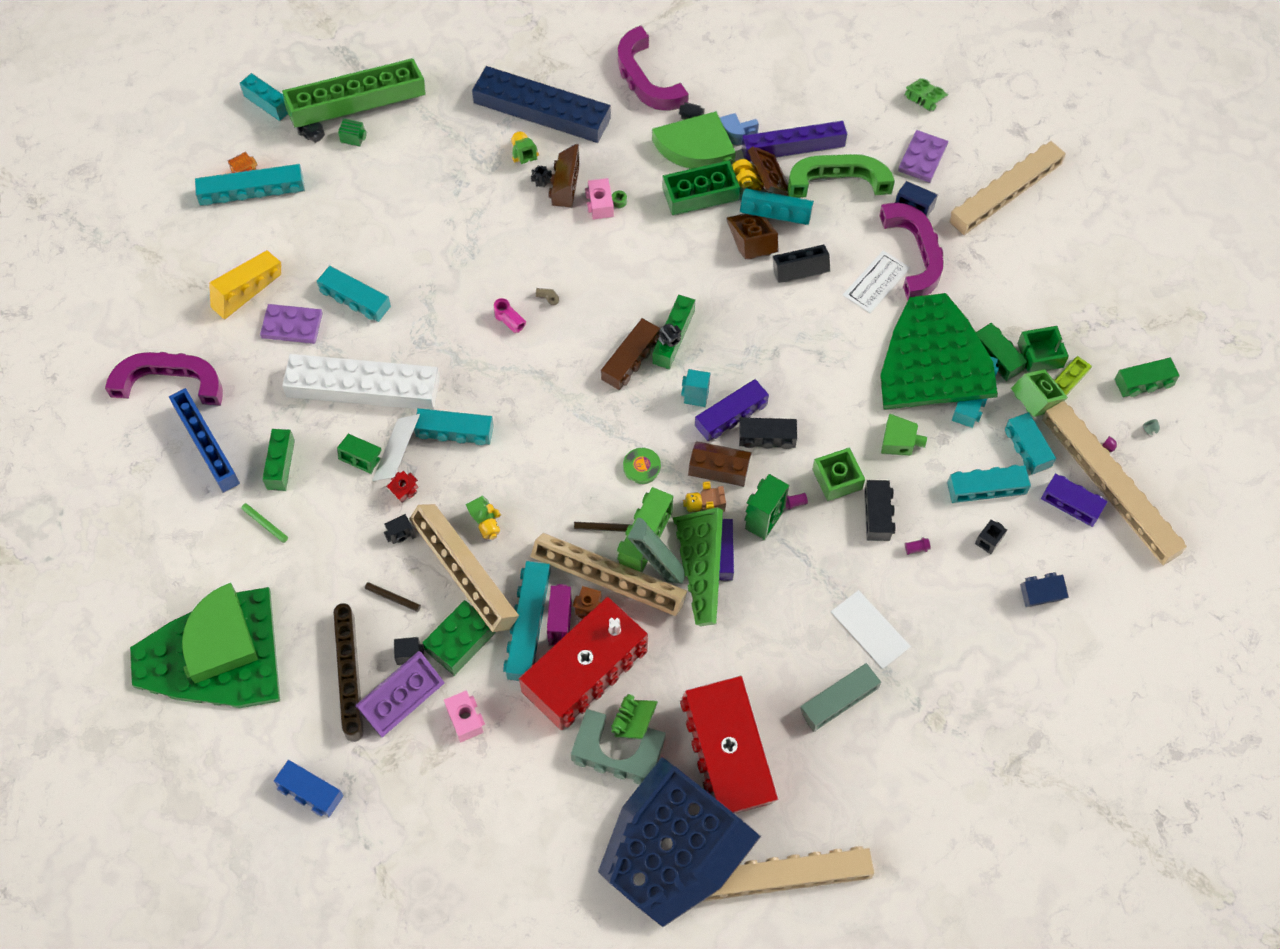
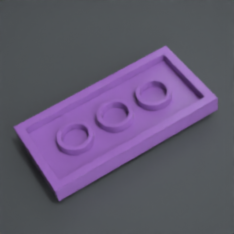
(400, 694)

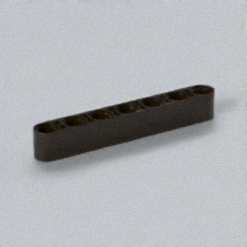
(348, 680)

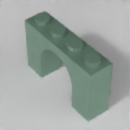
(588, 751)

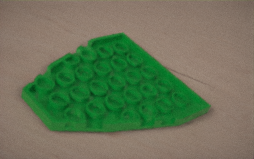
(935, 357)
(160, 660)

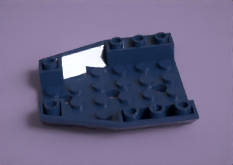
(703, 849)

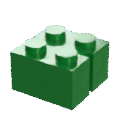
(1040, 348)

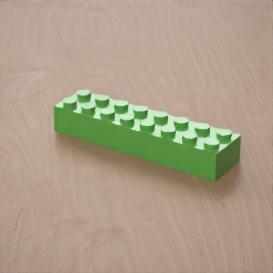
(353, 92)

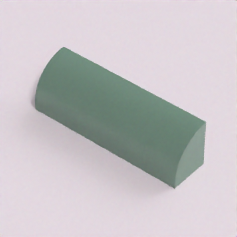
(656, 552)
(840, 697)

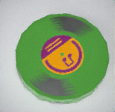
(642, 465)

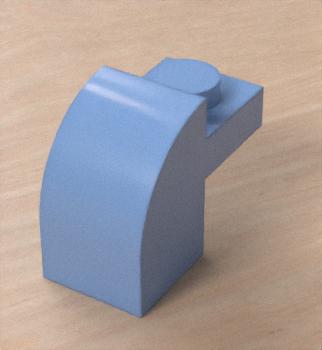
(736, 130)

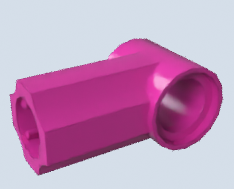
(508, 316)

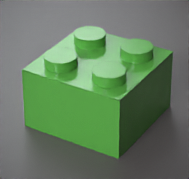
(1038, 392)
(838, 474)

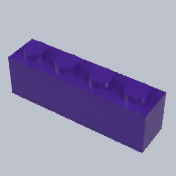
(728, 411)

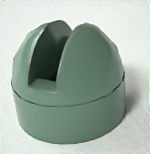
(1151, 426)

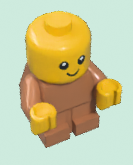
(707, 499)

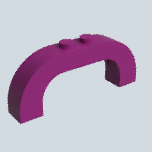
(653, 96)
(918, 224)
(147, 363)

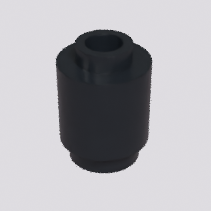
(690, 110)

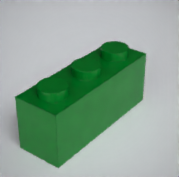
(1009, 359)
(1147, 377)
(278, 459)

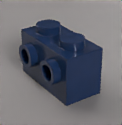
(917, 197)
(1044, 590)

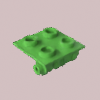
(929, 94)
(634, 717)

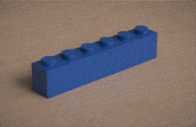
(204, 440)

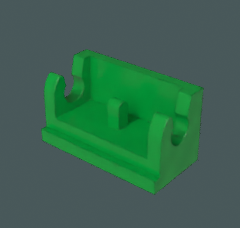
(359, 453)

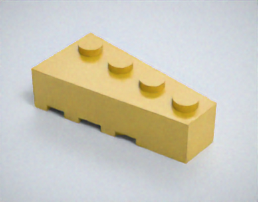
(243, 283)

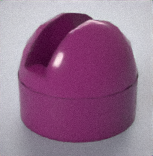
(1110, 444)

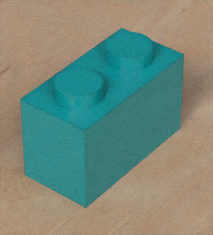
(696, 387)

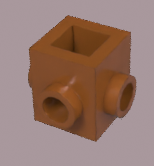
(586, 601)

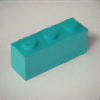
(264, 96)
(1030, 443)

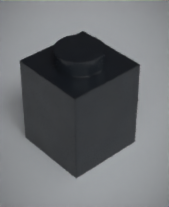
(405, 648)

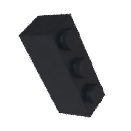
(801, 263)
(767, 432)
(879, 510)

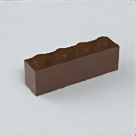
(630, 354)

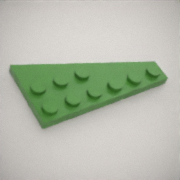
(700, 556)

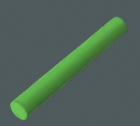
(264, 522)

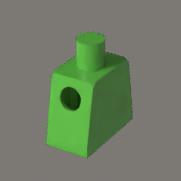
(901, 436)

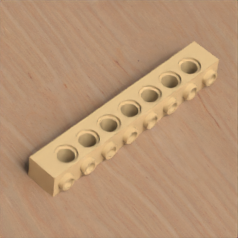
(609, 574)

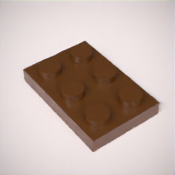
(769, 171)

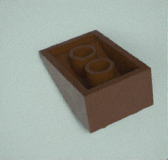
(753, 235)

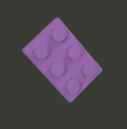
(923, 156)
(291, 323)

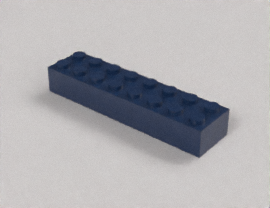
(541, 104)

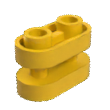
(747, 175)

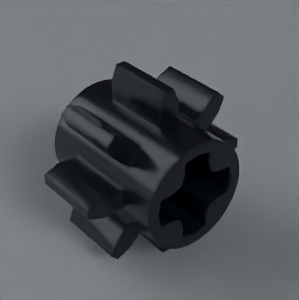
(541, 176)
(670, 335)

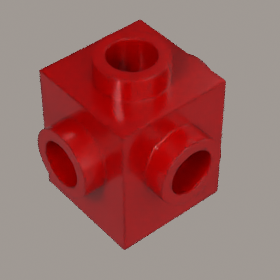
(408, 490)

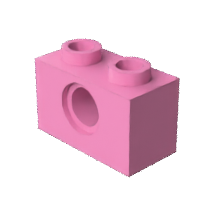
(600, 198)
(456, 706)

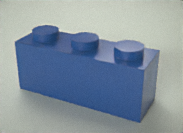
(308, 789)

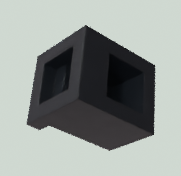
(312, 131)
(398, 529)
(991, 536)

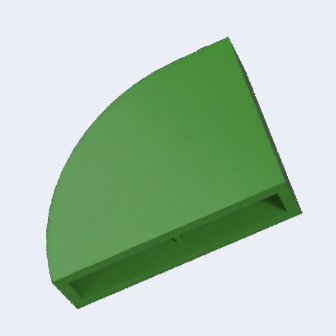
(694, 141)
(216, 636)

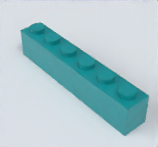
(249, 184)
(527, 626)

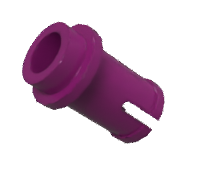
(796, 500)
(917, 546)

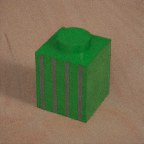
(352, 132)

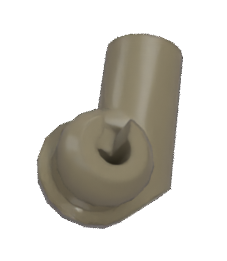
(549, 294)

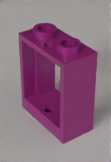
(559, 613)

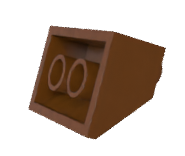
(565, 177)
(719, 463)

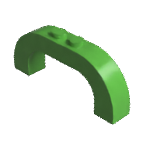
(840, 166)

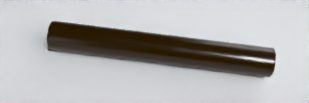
(600, 526)
(392, 596)

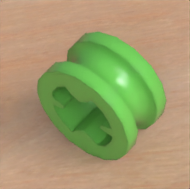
(619, 194)

